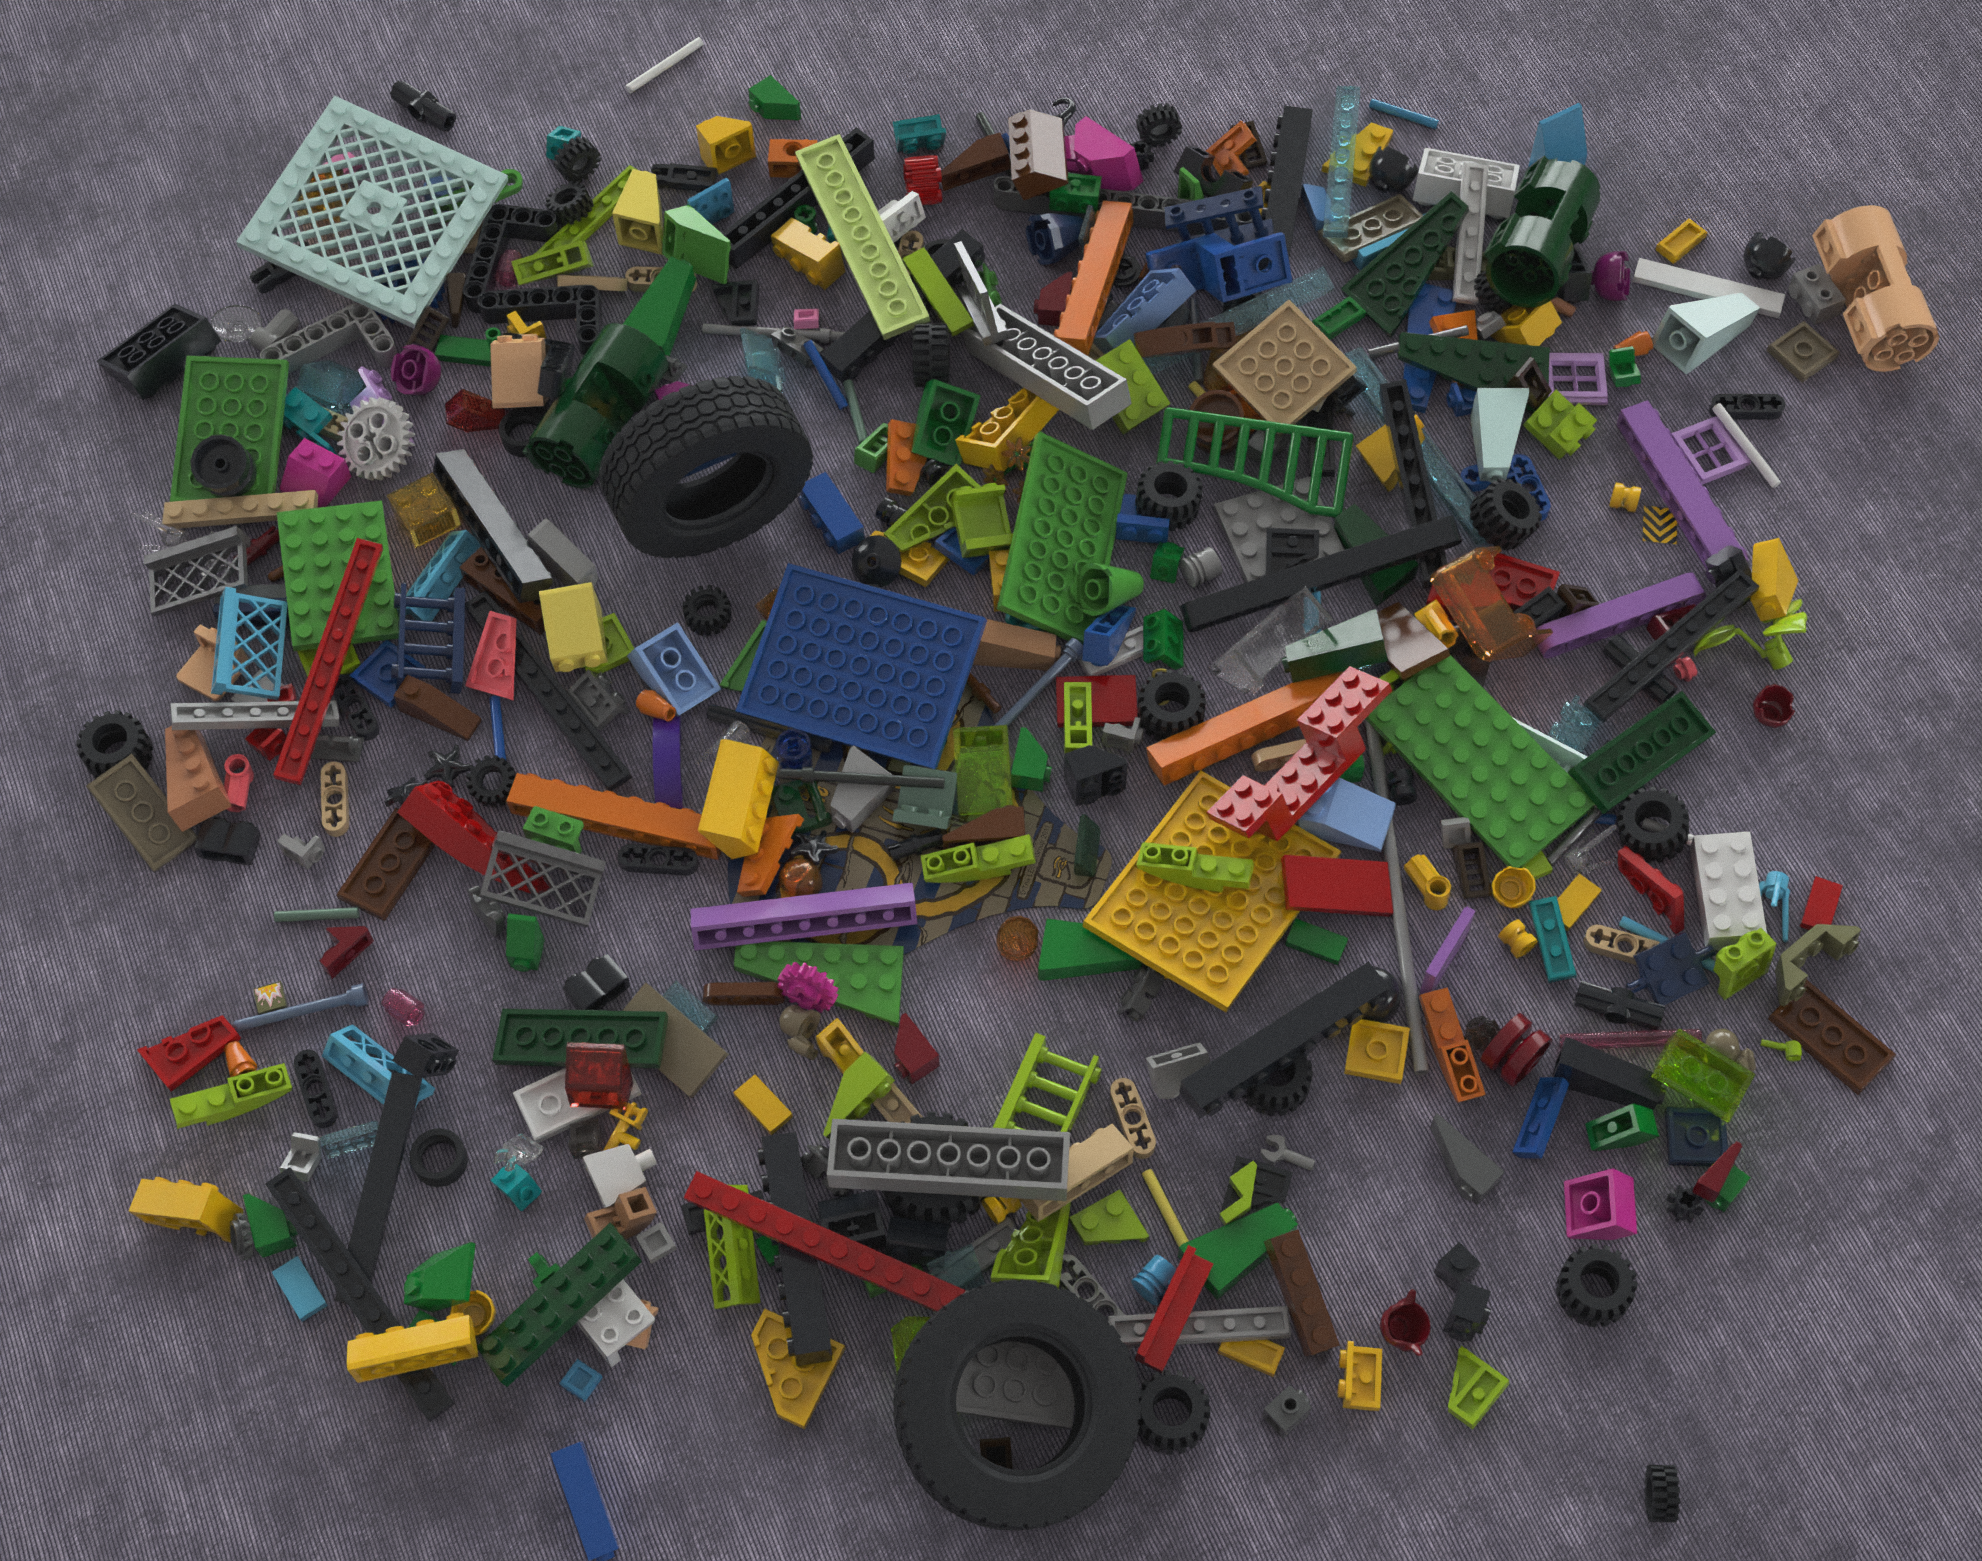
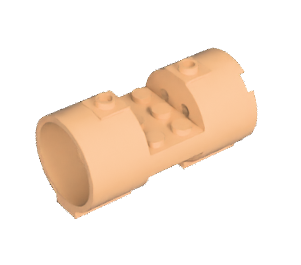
(1883, 307)

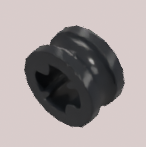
(932, 471)

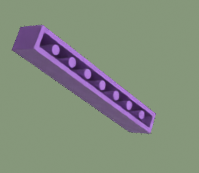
(1676, 481)
(803, 916)

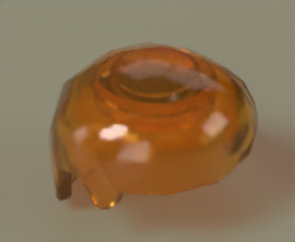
(800, 878)
(1017, 938)

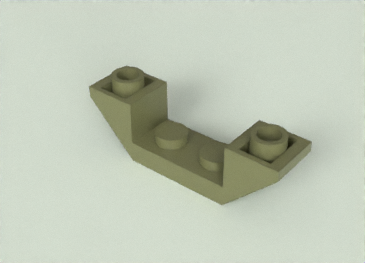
(1832, 939)

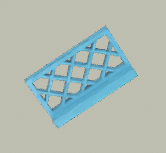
(225, 645)

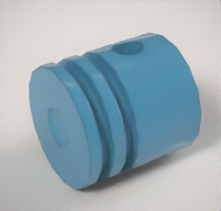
(1154, 1279)

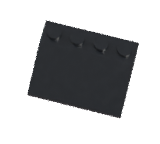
(159, 350)

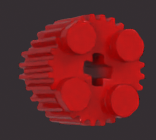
(923, 177)

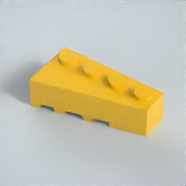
(1020, 418)

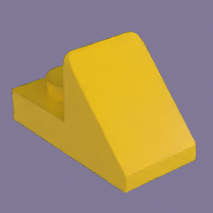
(838, 1045)

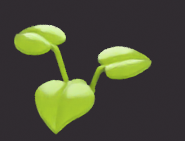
(1775, 648)

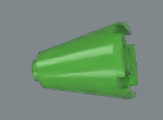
(1105, 587)

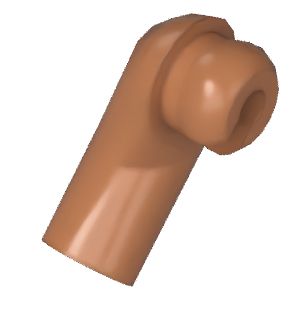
(1563, 307)

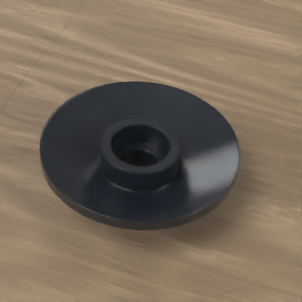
(887, 561)

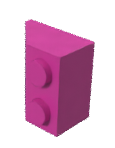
(315, 469)
(1600, 1206)

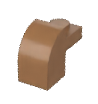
(630, 1214)

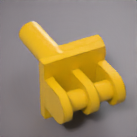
(619, 1134)

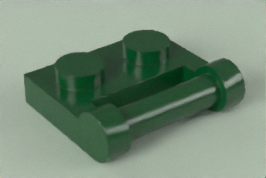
(789, 801)

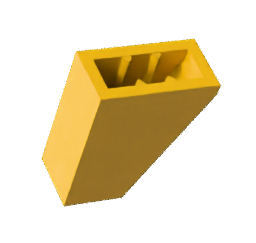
(1379, 457)
(1775, 580)

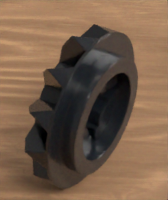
(1132, 270)

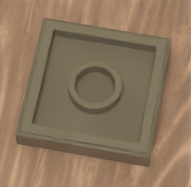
(1803, 351)

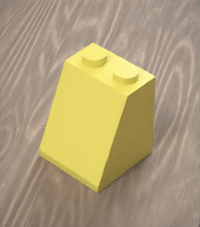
(639, 213)
(573, 627)

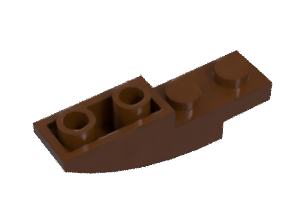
(1185, 339)

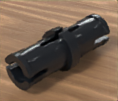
(915, 844)

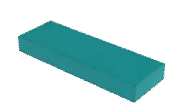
(1552, 939)

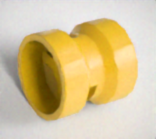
(1625, 497)
(1517, 938)
(999, 1207)

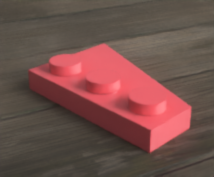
(495, 657)

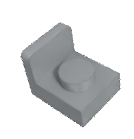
(1122, 738)
(300, 852)

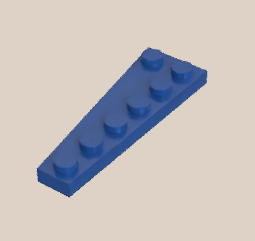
(1430, 302)

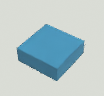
(580, 1380)

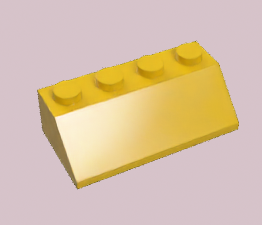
(738, 798)
(411, 1348)

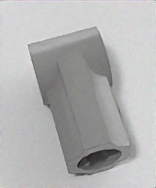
(277, 329)

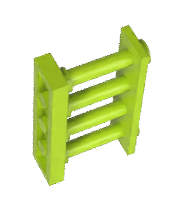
(1028, 1078)

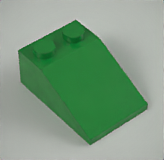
(941, 418)

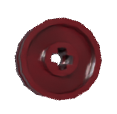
(1516, 1049)

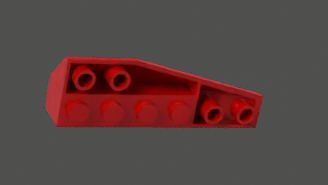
(460, 831)

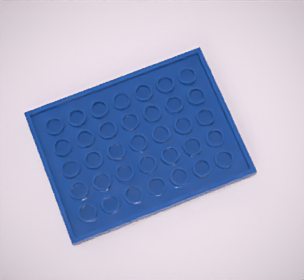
(862, 666)

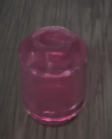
(505, 273)
(403, 1006)

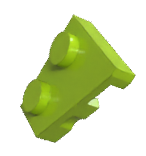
(1108, 1221)
(1474, 1388)

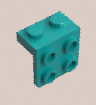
(919, 133)

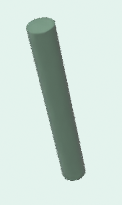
(855, 410)
(316, 914)

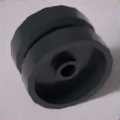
(223, 466)

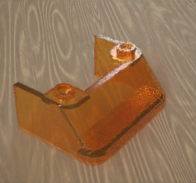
(1482, 609)

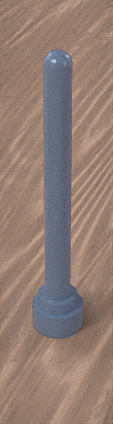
(1072, 652)
(355, 996)

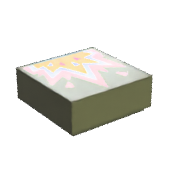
(270, 997)

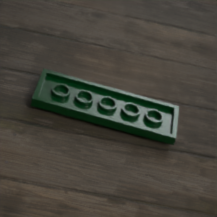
(1642, 752)
(542, 1035)
(558, 1304)

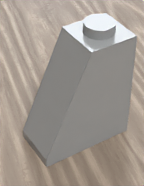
(561, 555)
(856, 802)

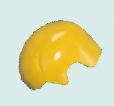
(1513, 887)
(480, 1309)

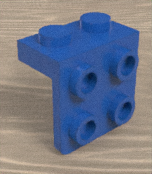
(1139, 528)

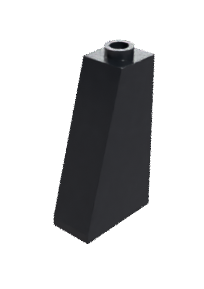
(1606, 1076)

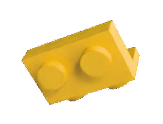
(1361, 1377)

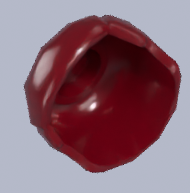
(1773, 706)

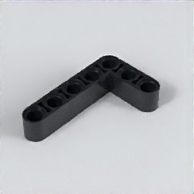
(499, 226)
(548, 303)
(555, 367)

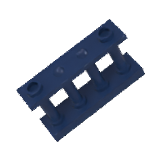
(1220, 206)
(452, 628)

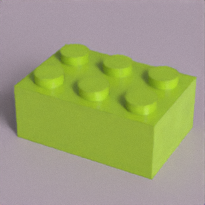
(1144, 390)

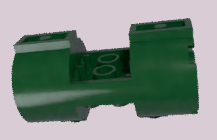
(1536, 243)
(596, 404)

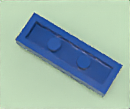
(1541, 1117)

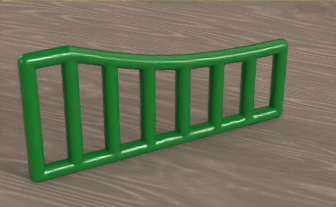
(1261, 483)

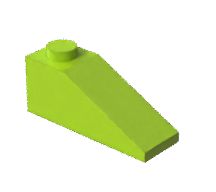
(550, 263)
(1077, 715)

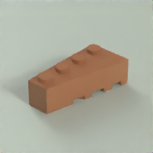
(192, 779)

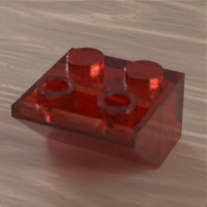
(597, 1075)

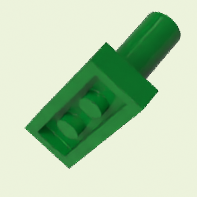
(467, 350)

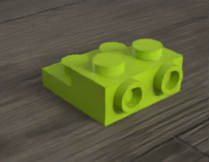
(1560, 424)
(1743, 962)

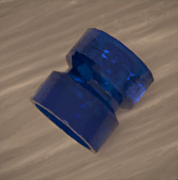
(794, 750)

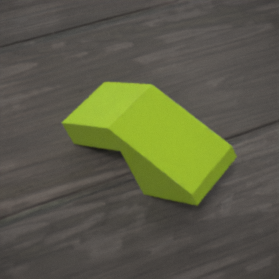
(1243, 1184)

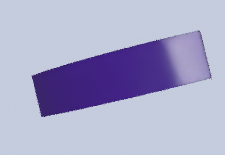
(667, 762)

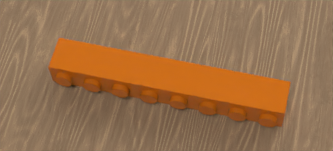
(1095, 275)
(1235, 729)
(612, 814)

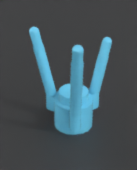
(1775, 889)

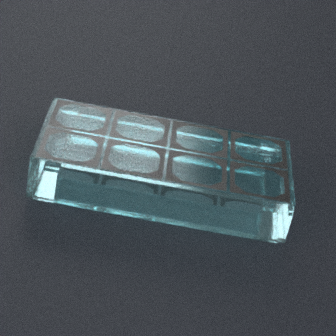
(350, 1139)

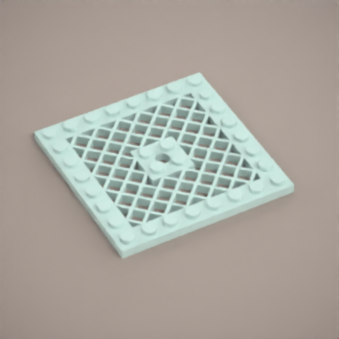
(345, 120)

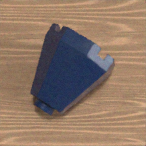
(1053, 236)

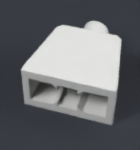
(617, 1171)

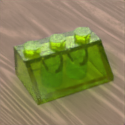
(1702, 1074)

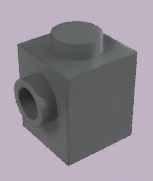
(1287, 1411)

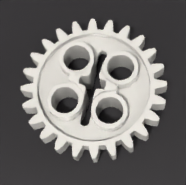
(376, 438)

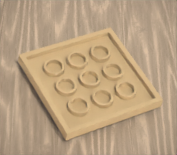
(1284, 366)

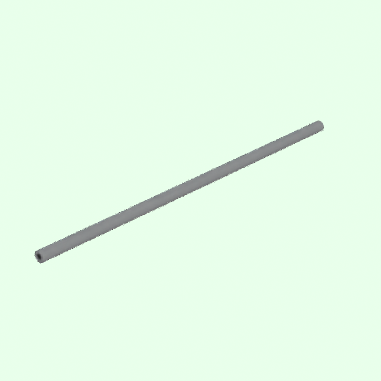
(1399, 912)

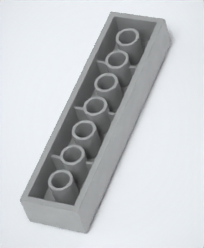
(1052, 370)
(948, 1159)

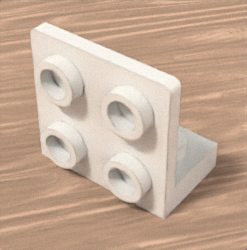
(902, 215)
(615, 1321)

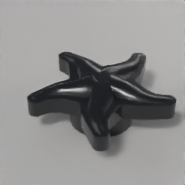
(447, 766)
(400, 793)
(813, 847)

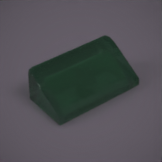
(1086, 847)

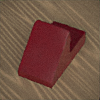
(349, 944)

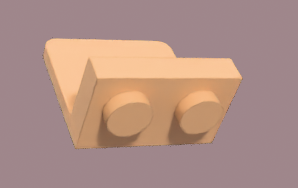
(199, 668)

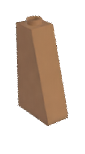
(1016, 647)

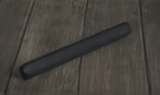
(760, 726)

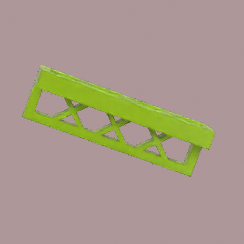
(741, 1266)

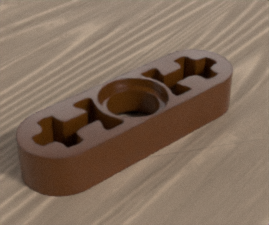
(742, 993)

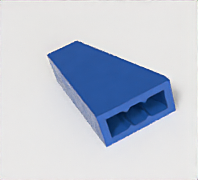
(585, 1501)

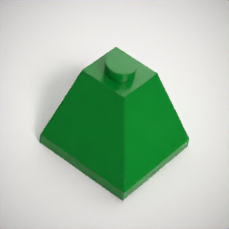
(441, 1279)

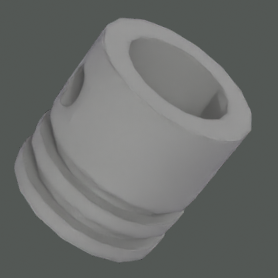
(1201, 567)

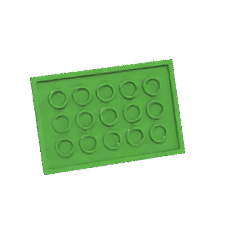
(236, 400)
(314, 559)

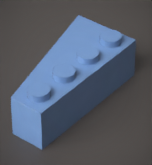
(1145, 307)

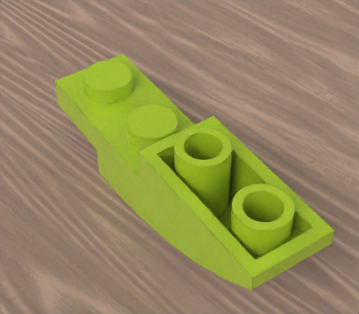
(978, 863)
(1194, 870)
(232, 1099)

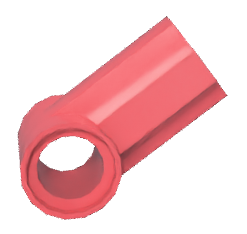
(237, 783)

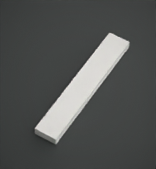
(1470, 233)
(1704, 286)

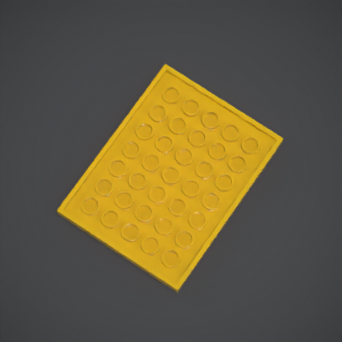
(1198, 935)

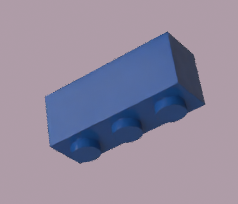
(831, 513)

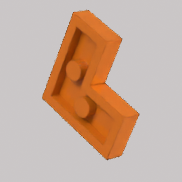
(1230, 147)

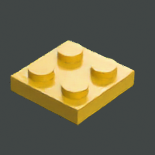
(1377, 1051)

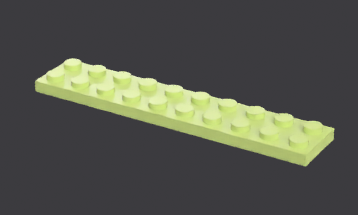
(862, 237)

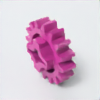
(807, 987)

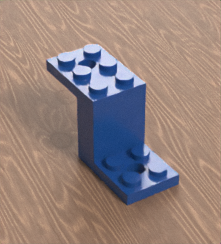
(1227, 269)

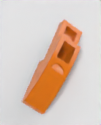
(1450, 1046)

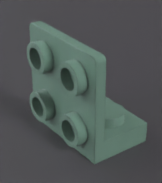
(926, 805)

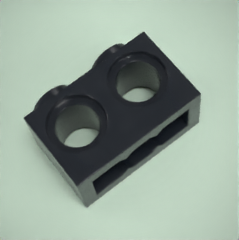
(426, 1055)

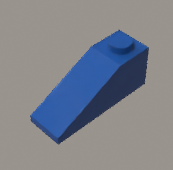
(1106, 635)

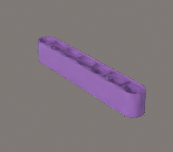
(1620, 614)

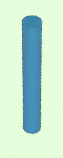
(1404, 113)

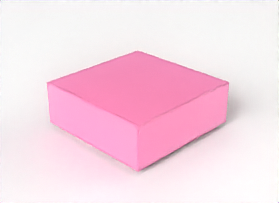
(806, 318)

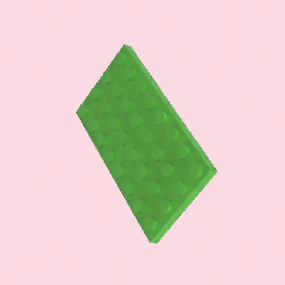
(1060, 526)
(1480, 761)

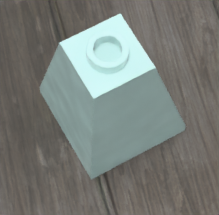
(1701, 328)
(1495, 429)

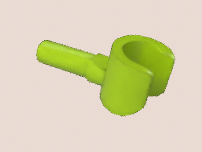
(1792, 1048)

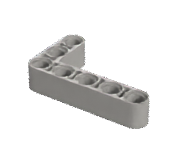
(333, 333)

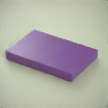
(1447, 951)

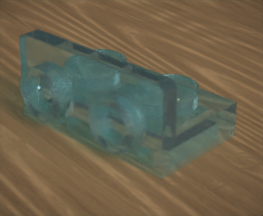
(1575, 726)

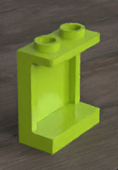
(981, 519)

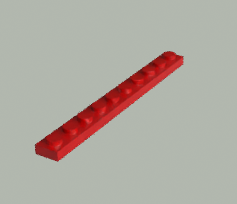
(328, 662)
(820, 1243)

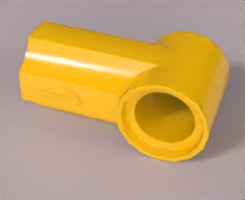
(1437, 622)
(1427, 881)

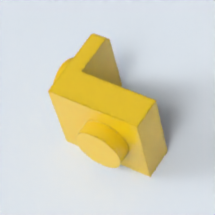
(517, 326)

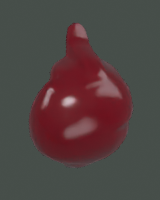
(1406, 1324)

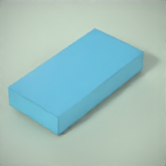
(299, 1288)

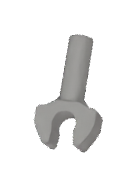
(1284, 1154)

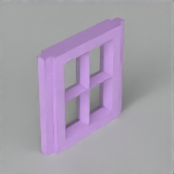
(1580, 360)
(1739, 458)

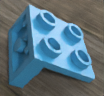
(714, 201)

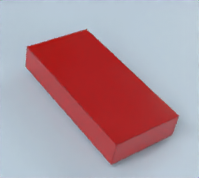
(1821, 903)

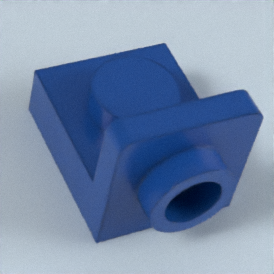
(1460, 400)

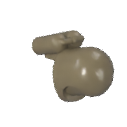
(800, 1026)
(1728, 1045)

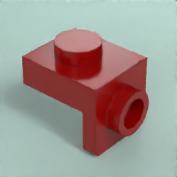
(267, 741)

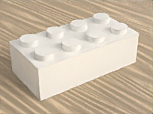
(1726, 887)

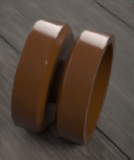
(1219, 403)

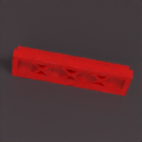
(1174, 1310)

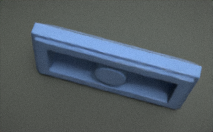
(1314, 201)

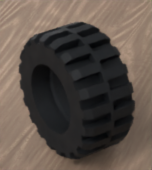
(931, 1206)

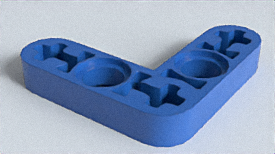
(1529, 476)

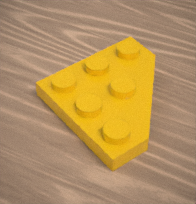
(792, 1387)

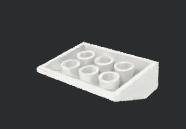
(1442, 173)

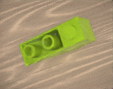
(858, 1090)

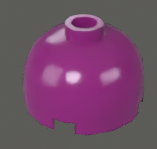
(1611, 276)
(415, 370)

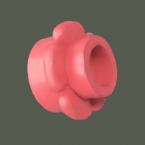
(1685, 669)

